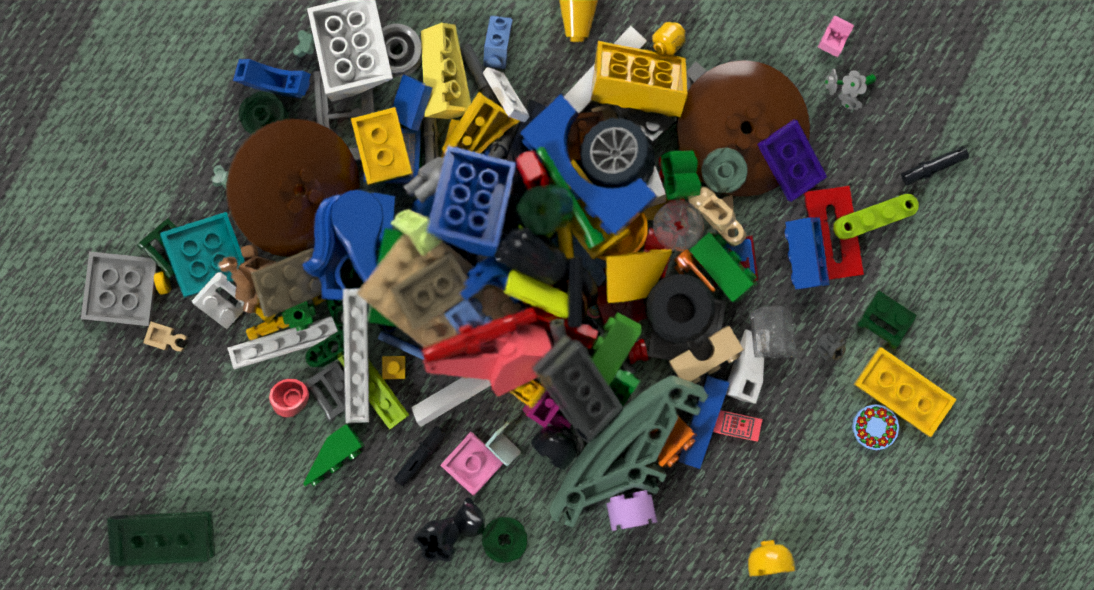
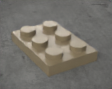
(285, 284)
(430, 290)

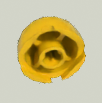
(770, 559)

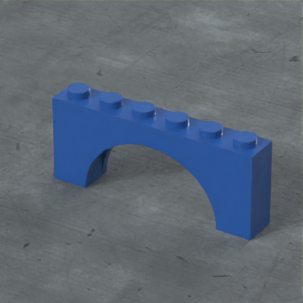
(613, 206)

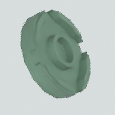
(724, 170)

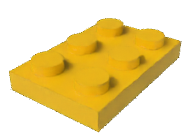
(381, 146)

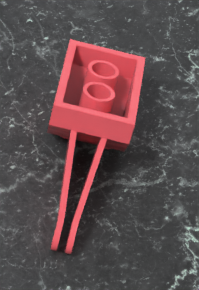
(503, 361)

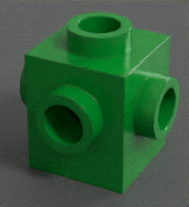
(300, 324)

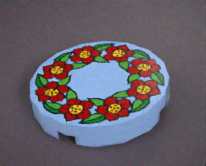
(875, 427)

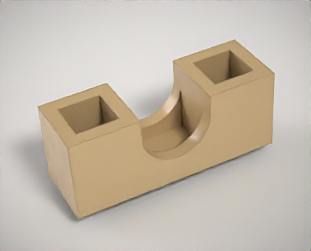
(724, 347)

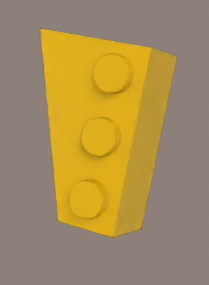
(480, 125)

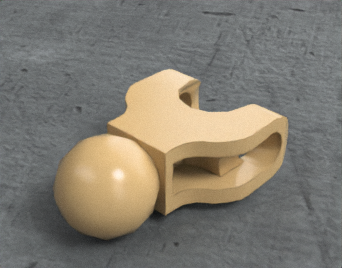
(718, 215)

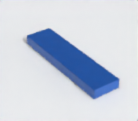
(705, 421)

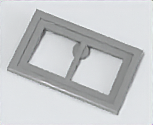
(322, 109)

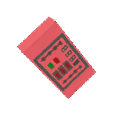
(738, 425)

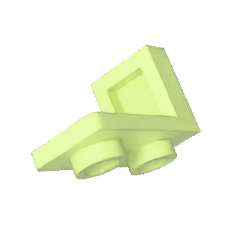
(416, 228)

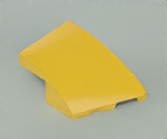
(634, 274)

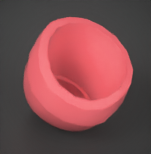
(289, 397)

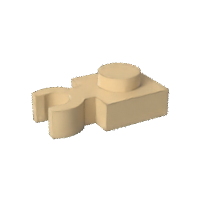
(162, 336)

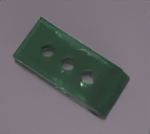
(129, 550)

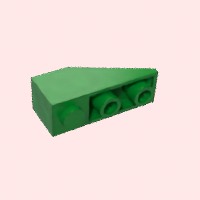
(336, 448)

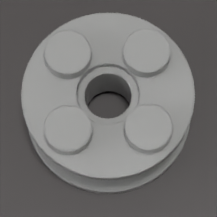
(411, 57)

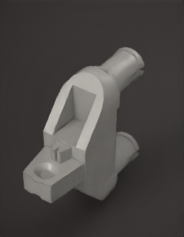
(426, 181)

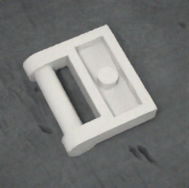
(215, 304)

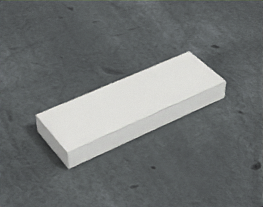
(506, 94)

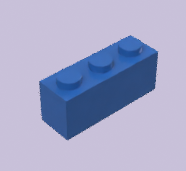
(806, 253)

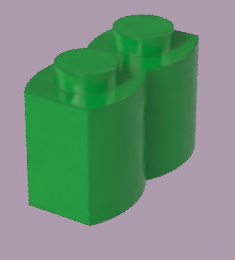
(680, 175)

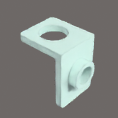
(502, 446)

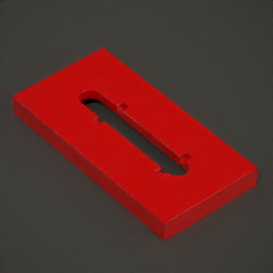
(841, 200)

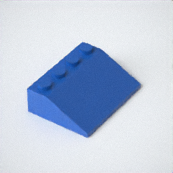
(471, 200)

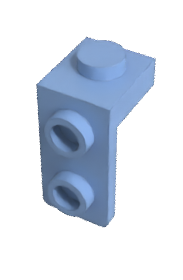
(497, 42)

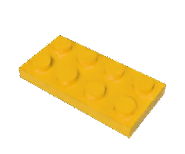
(905, 391)

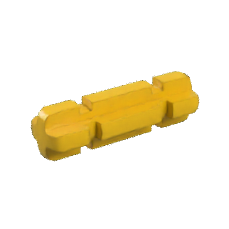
(265, 328)

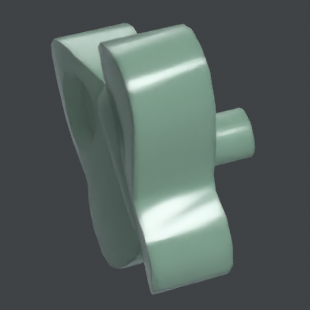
(306, 44)
(220, 176)

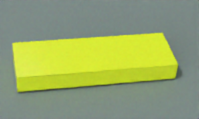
(537, 294)

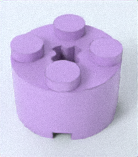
(631, 511)

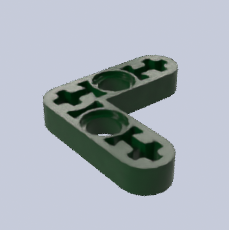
(325, 345)

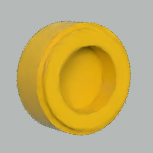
(162, 283)

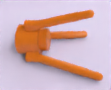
(687, 262)

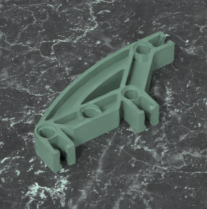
(596, 474)

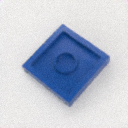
(411, 101)

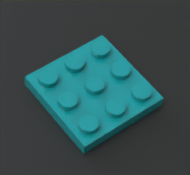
(198, 249)

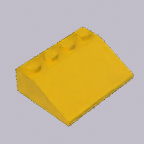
(639, 79)

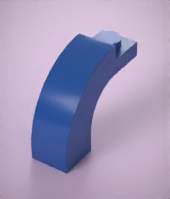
(271, 79)
(487, 273)

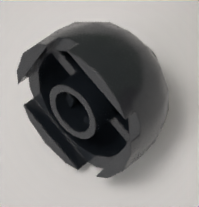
(556, 445)

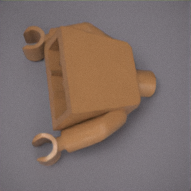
(242, 276)

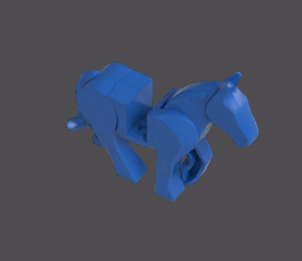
(353, 228)

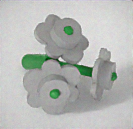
(852, 86)

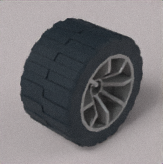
(617, 154)

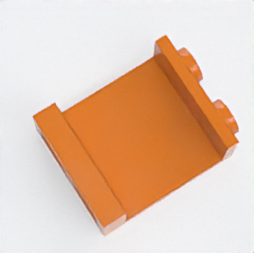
(680, 438)

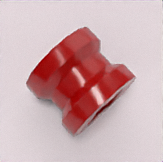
(638, 352)

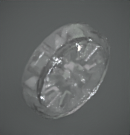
(690, 220)

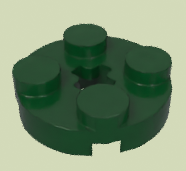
(505, 552)

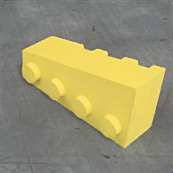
(444, 72)

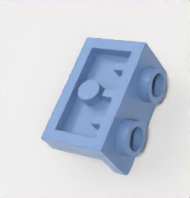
(466, 313)

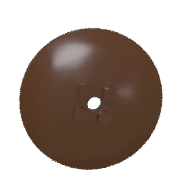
(727, 98)
(268, 170)

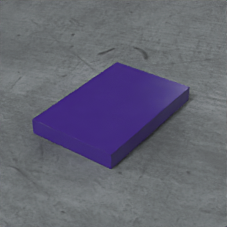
(792, 160)

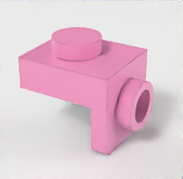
(835, 36)

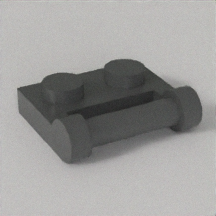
(335, 383)

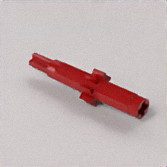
(470, 339)

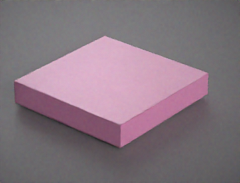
(471, 463)

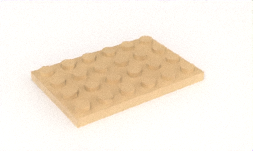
(403, 262)

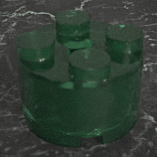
(260, 104)
(546, 209)

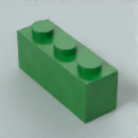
(724, 266)

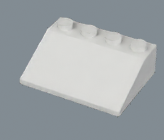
(349, 47)

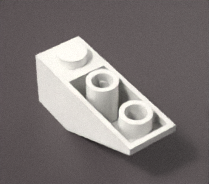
(746, 373)

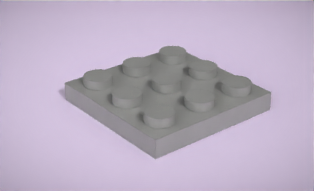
(119, 289)

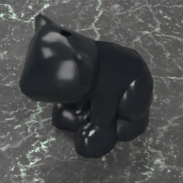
(439, 536)

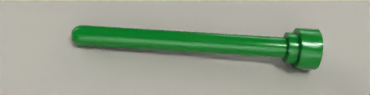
(592, 236)

